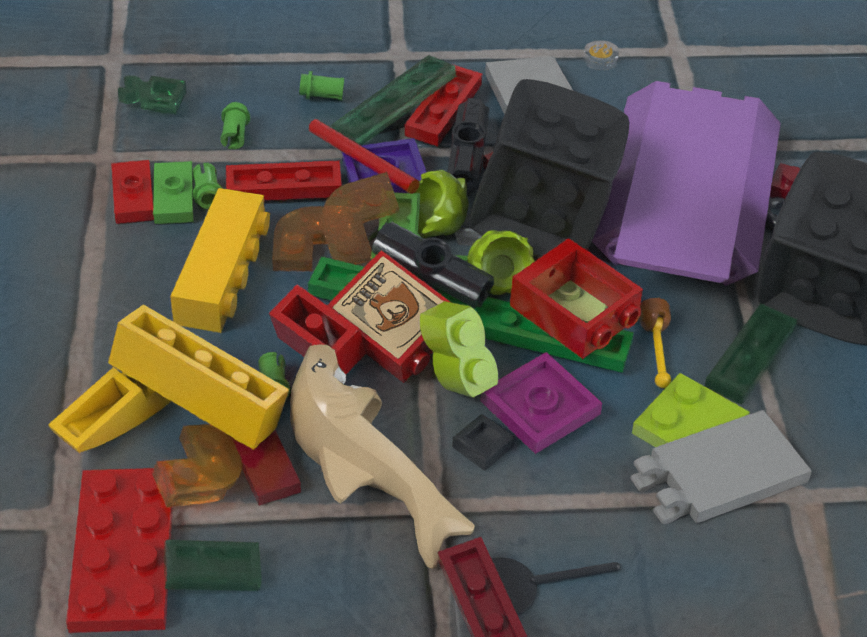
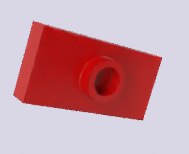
(132, 191)

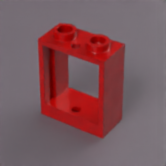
(553, 270)

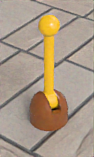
(656, 318)

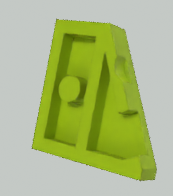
(682, 411)

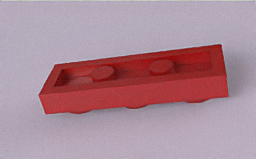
(439, 110)
(285, 180)

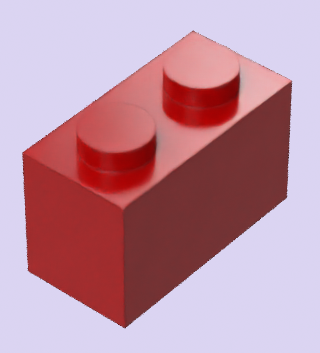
(307, 321)

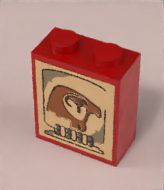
(387, 308)

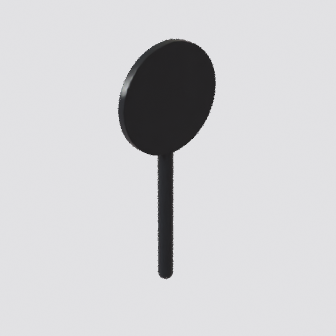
(522, 584)

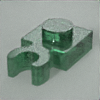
(157, 94)

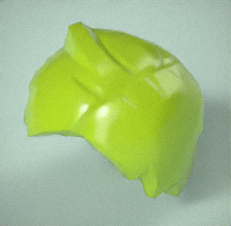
(441, 203)
(501, 256)

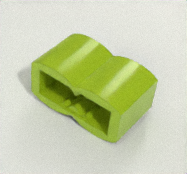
(458, 346)

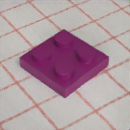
(541, 402)

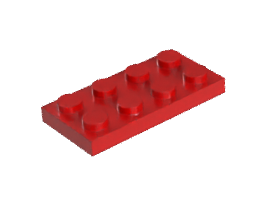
(119, 553)

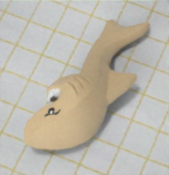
(336, 432)

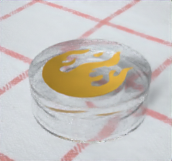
(601, 55)

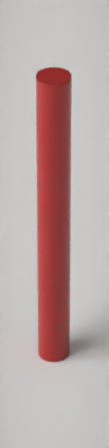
(364, 156)

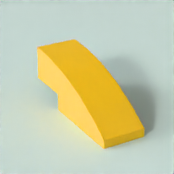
(107, 411)

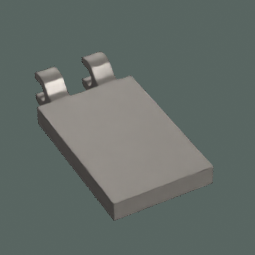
(506, 74)
(721, 469)

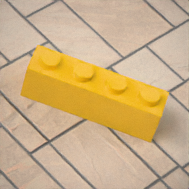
(219, 260)
(198, 376)

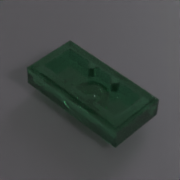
(212, 565)

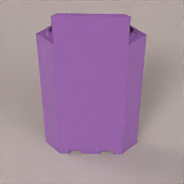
(691, 184)

